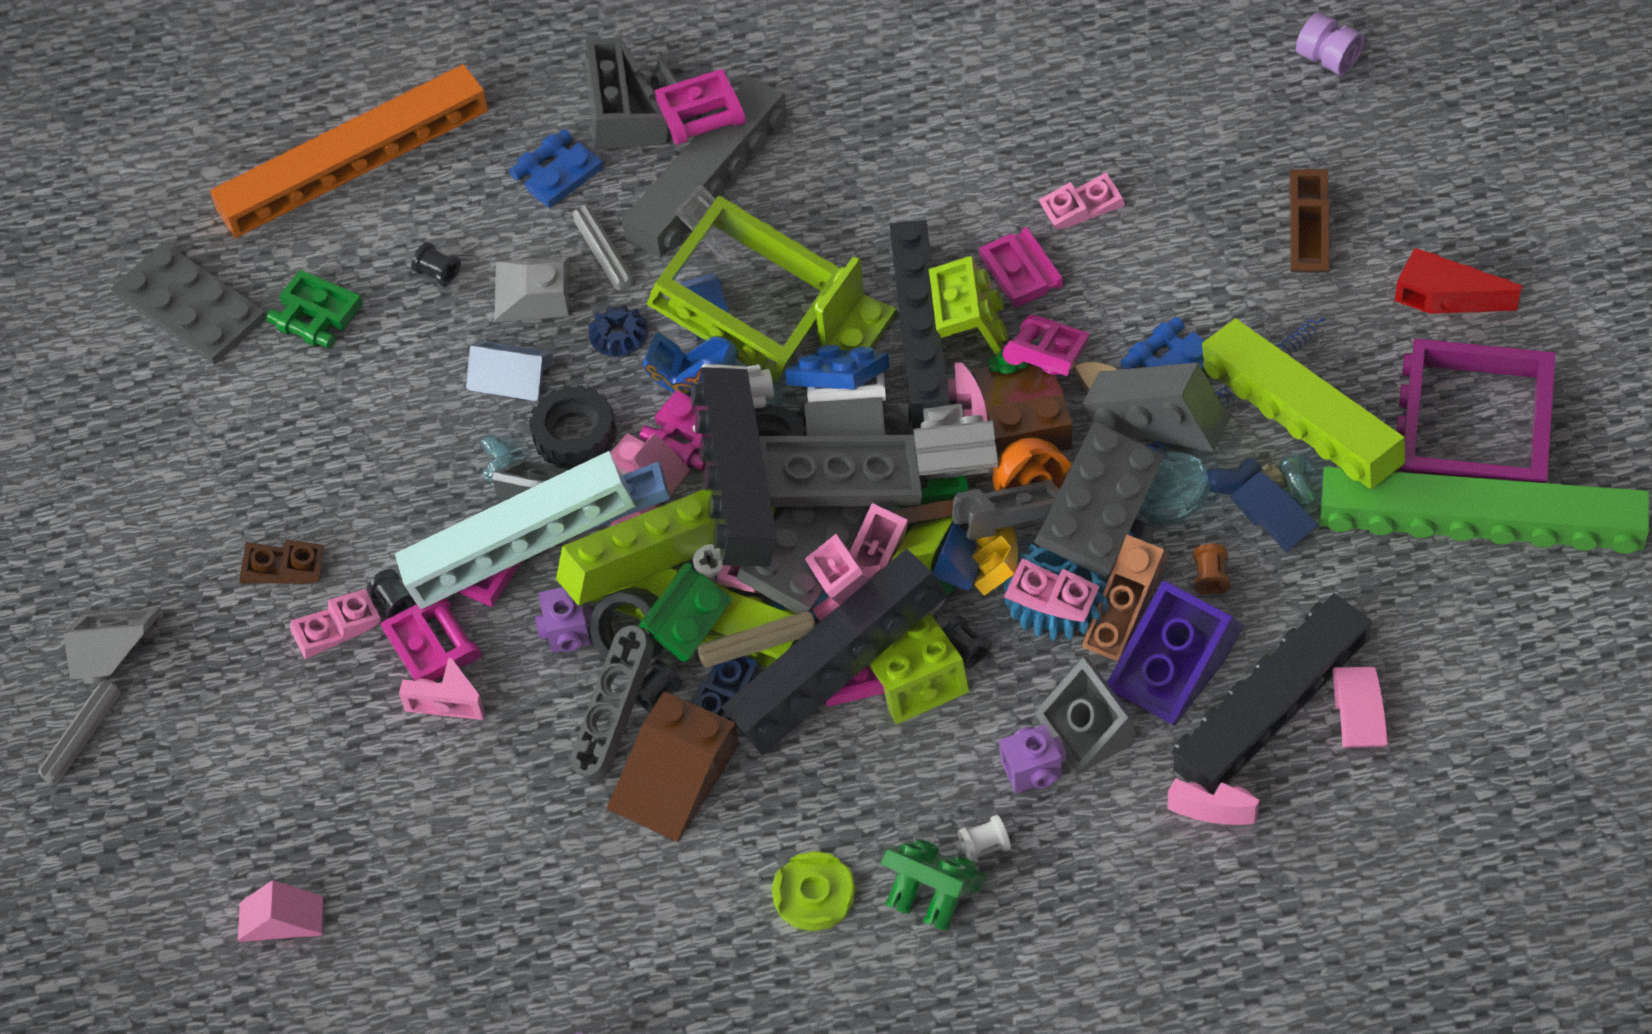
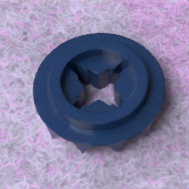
(618, 343)

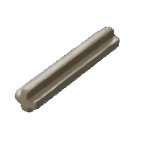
(756, 639)

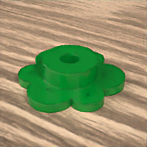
(998, 363)

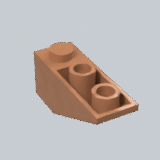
(1132, 586)

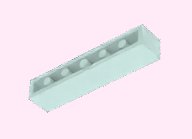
(514, 530)

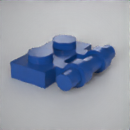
(562, 175)
(1181, 351)

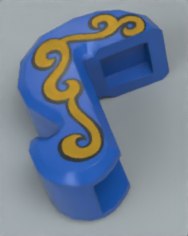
(678, 370)

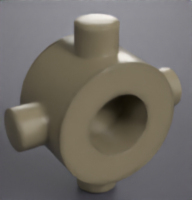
(1274, 474)

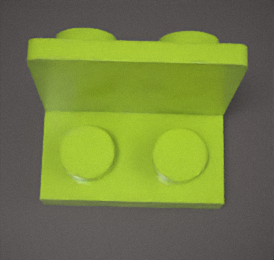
(966, 301)
(848, 315)
(920, 671)

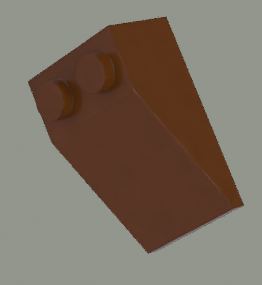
(1025, 406)
(673, 766)

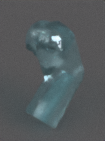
(498, 453)
(1293, 471)

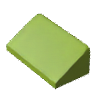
(926, 540)

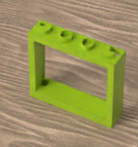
(709, 320)

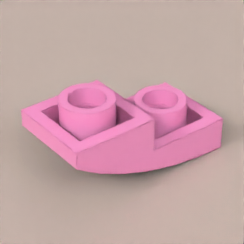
(1072, 206)
(966, 392)
(1051, 594)
(343, 620)
(1360, 707)
(1226, 806)

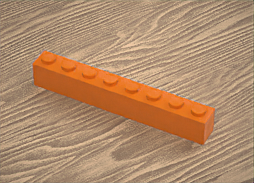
(349, 150)

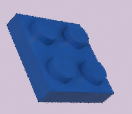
(837, 368)

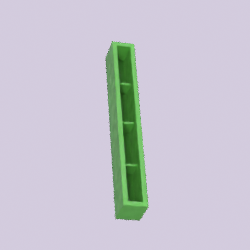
(1488, 510)

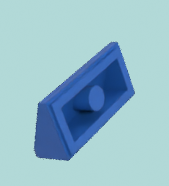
(956, 561)

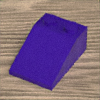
(1173, 653)

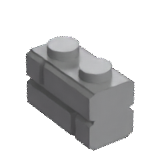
(955, 448)

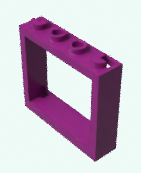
(1487, 360)

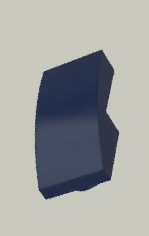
(1274, 509)
(724, 683)

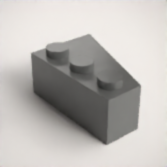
(619, 99)
(1159, 405)

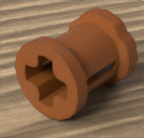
(1210, 569)

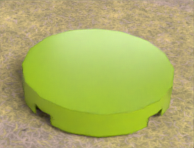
(821, 901)

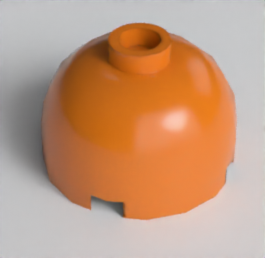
(1030, 462)

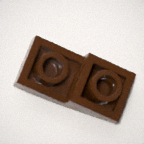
(290, 564)

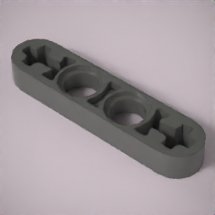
(605, 701)

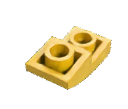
(996, 558)

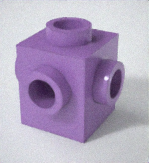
(563, 621)
(1032, 758)

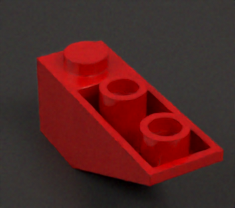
(1450, 287)

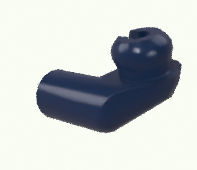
(1230, 480)

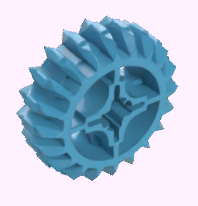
(1042, 621)

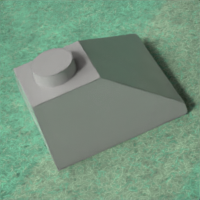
(532, 289)
(103, 640)

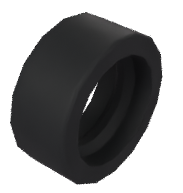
(601, 617)

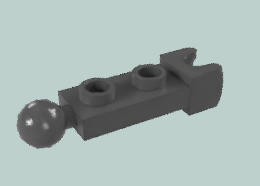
(1003, 507)

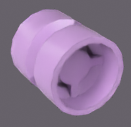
(1327, 42)

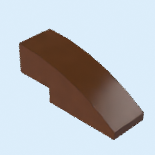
(1309, 220)

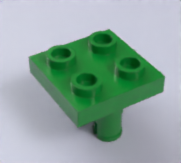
(923, 863)

